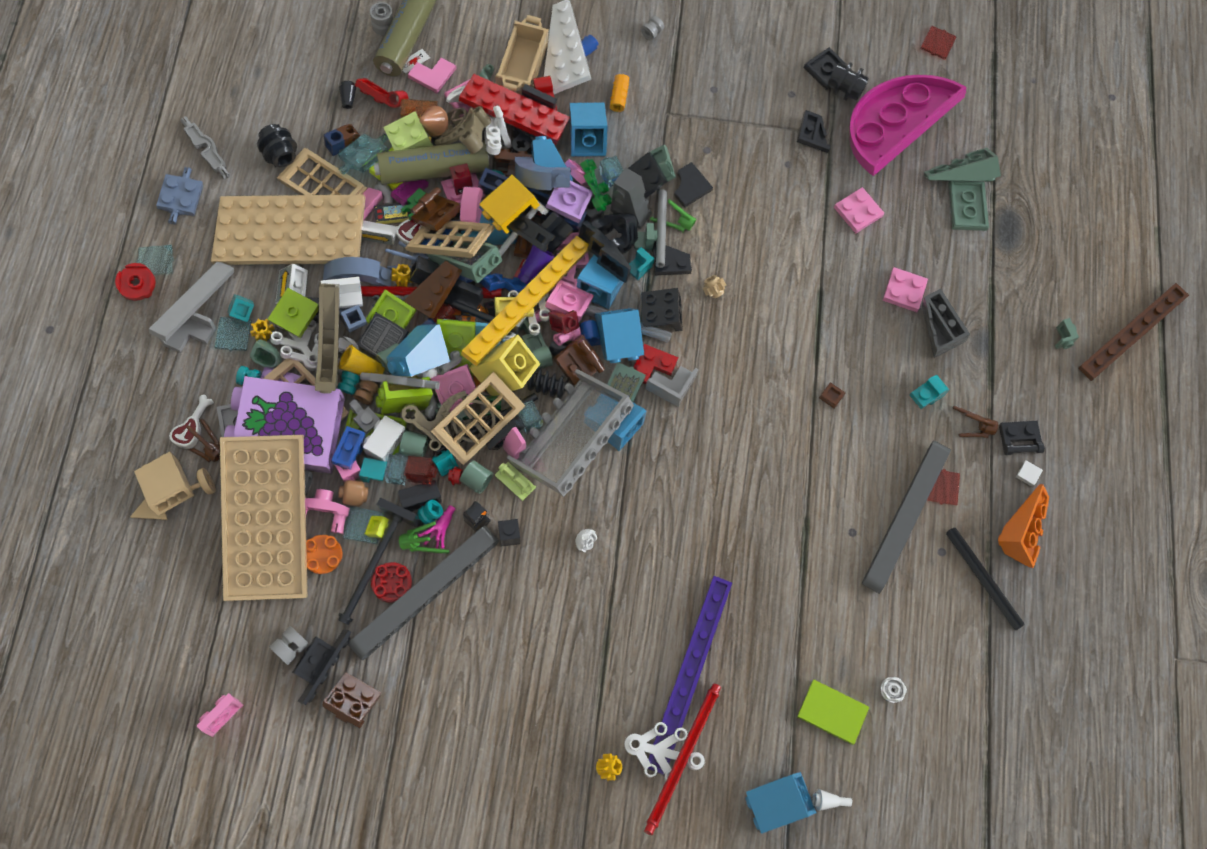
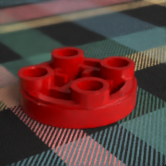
(391, 581)

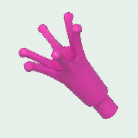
(440, 528)

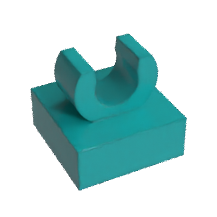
(444, 462)

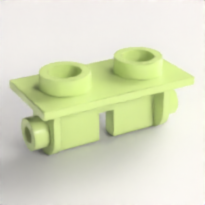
(514, 480)

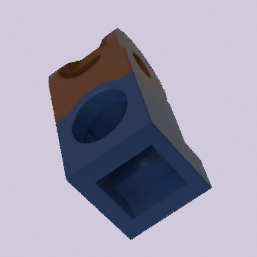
(340, 138)

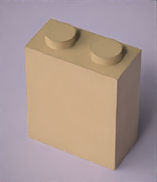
(163, 483)

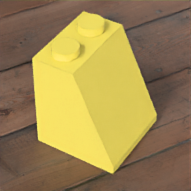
(510, 362)

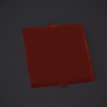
(938, 42)
(946, 488)

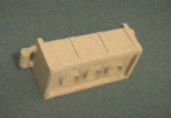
(523, 55)

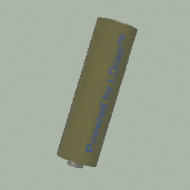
(402, 36)
(427, 162)

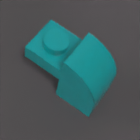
(929, 392)

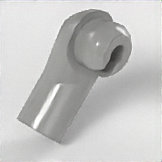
(429, 412)

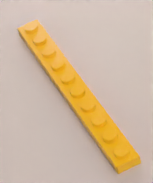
(525, 301)

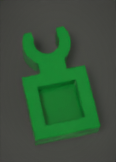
(412, 201)

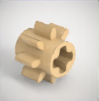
(714, 286)

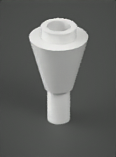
(824, 800)

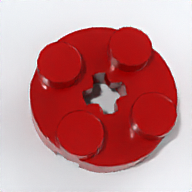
(128, 274)

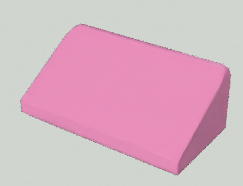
(372, 198)

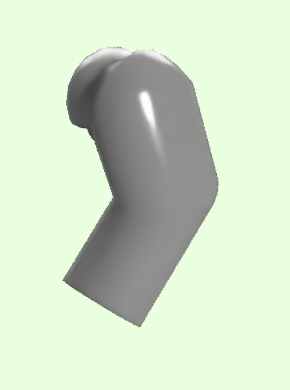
(386, 191)
(455, 359)

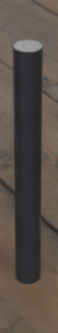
(478, 314)

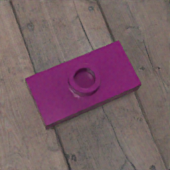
(407, 189)

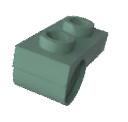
(663, 159)
(539, 349)

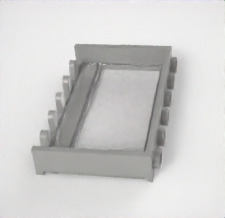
(573, 433)

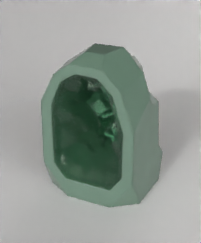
(265, 354)

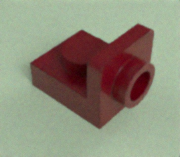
(563, 322)

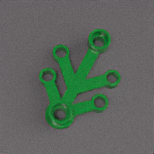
(599, 201)

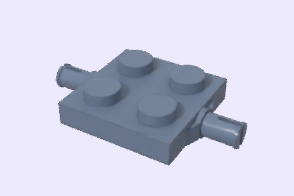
(179, 195)

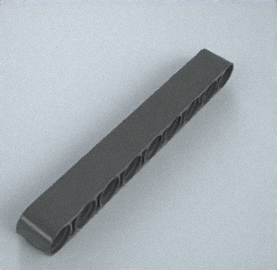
(906, 517)
(423, 593)

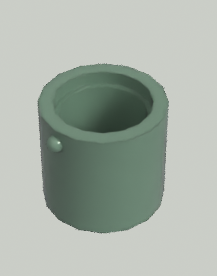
(414, 444)
(476, 477)

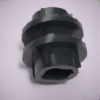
(848, 81)
(277, 145)

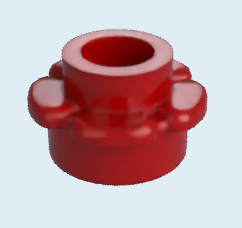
(454, 475)

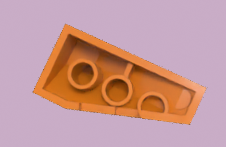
(1022, 531)

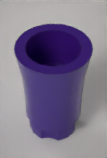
(534, 264)

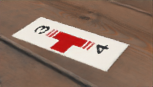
(420, 57)

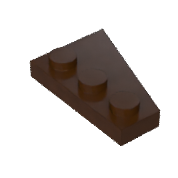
(434, 290)

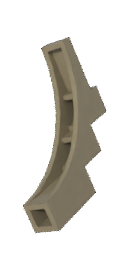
(328, 338)

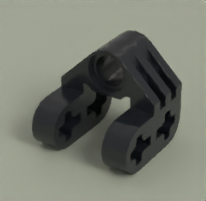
(623, 223)

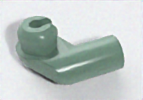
(487, 72)

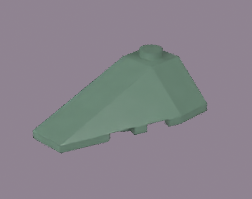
(976, 166)

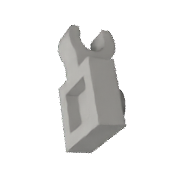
(365, 418)

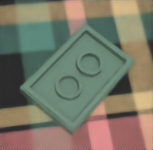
(968, 205)

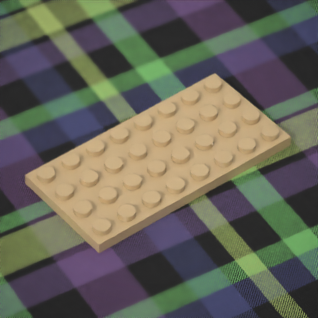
(288, 229)
(263, 517)

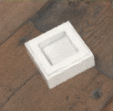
(1029, 473)

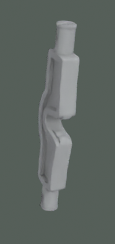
(209, 154)
(413, 382)

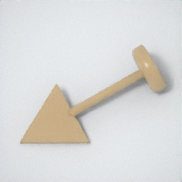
(204, 481)

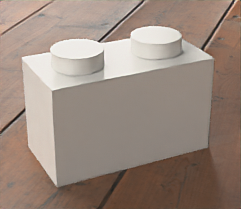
(384, 439)

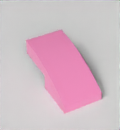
(470, 204)
(514, 443)

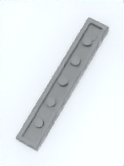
(191, 301)

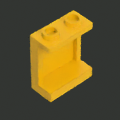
(507, 203)

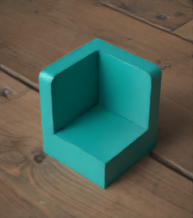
(641, 264)
(240, 307)
(372, 469)

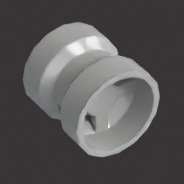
(651, 28)

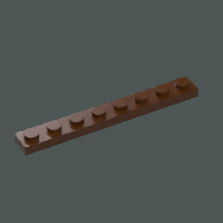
(1133, 332)

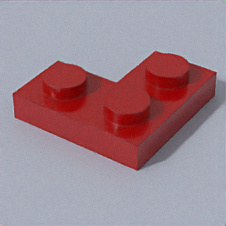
(655, 359)

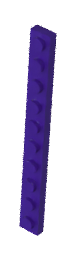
(693, 663)

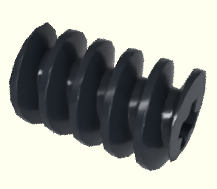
(547, 384)

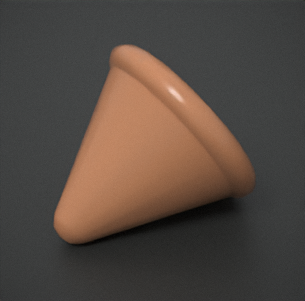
(434, 121)

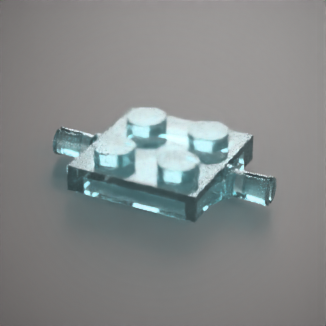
(362, 153)

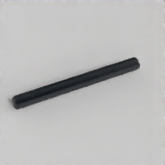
(985, 579)

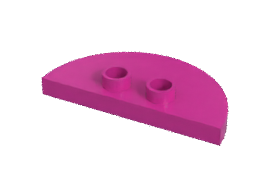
(897, 114)

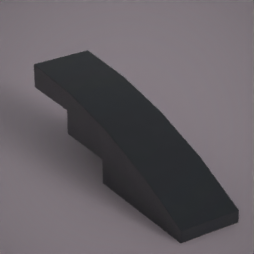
(608, 255)

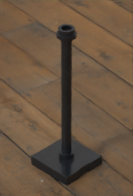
(397, 515)

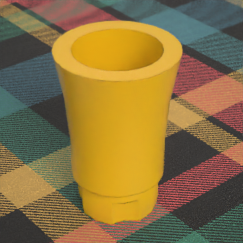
(358, 362)

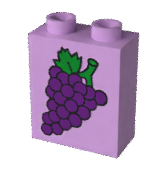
(290, 409)

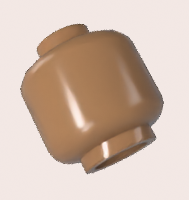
(353, 493)

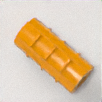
(619, 93)

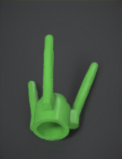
(686, 220)
(411, 540)

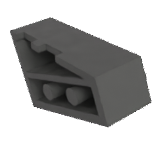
(629, 197)
(943, 323)

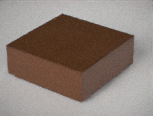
(832, 395)

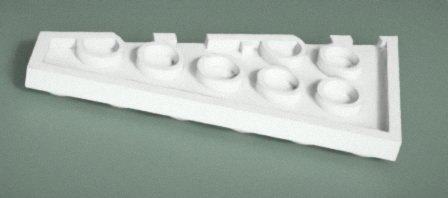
(565, 52)

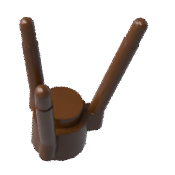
(986, 425)
(211, 450)

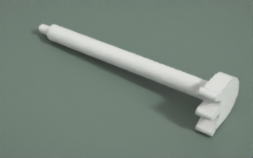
(512, 237)

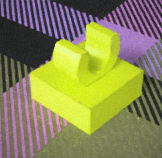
(377, 526)

